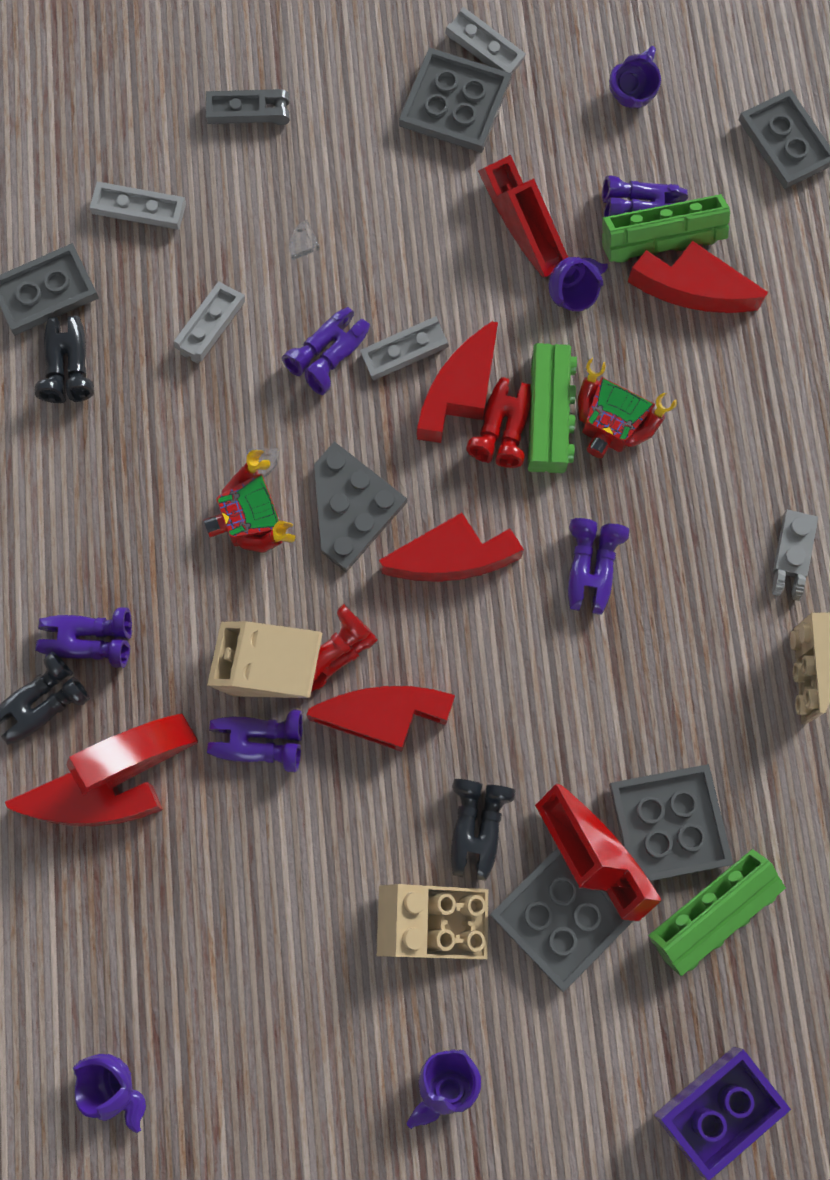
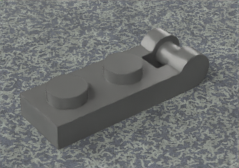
(247, 106)

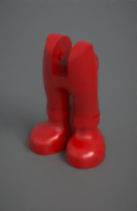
(498, 407)
(342, 646)

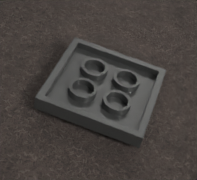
(455, 100)
(672, 822)
(558, 921)

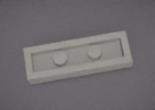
(138, 205)

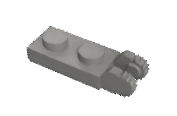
(794, 551)

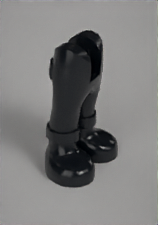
(55, 347)
(20, 701)
(488, 838)

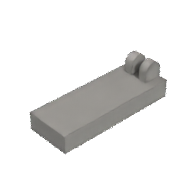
(484, 42)
(209, 322)
(404, 348)

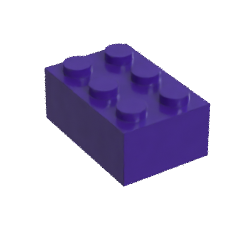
(722, 1112)

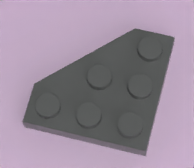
(351, 505)

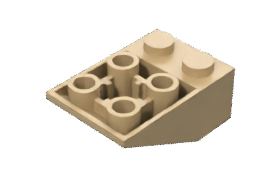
(264, 660)
(812, 668)
(432, 922)

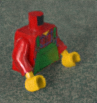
(616, 415)
(249, 510)

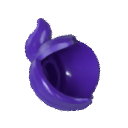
(636, 80)
(576, 283)
(447, 1085)
(106, 1089)

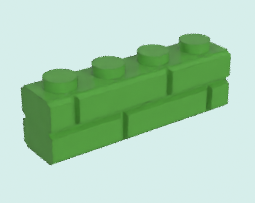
(665, 228)
(550, 408)
(717, 912)

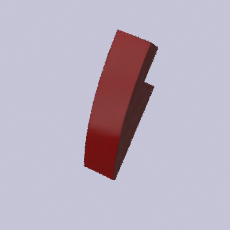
(524, 214)
(697, 282)
(460, 385)
(451, 554)
(382, 712)
(130, 752)
(64, 803)
(596, 854)

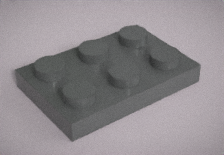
(787, 138)
(44, 289)

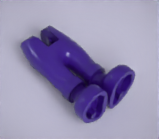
(657, 194)
(317, 373)
(609, 538)
(72, 626)
(248, 727)

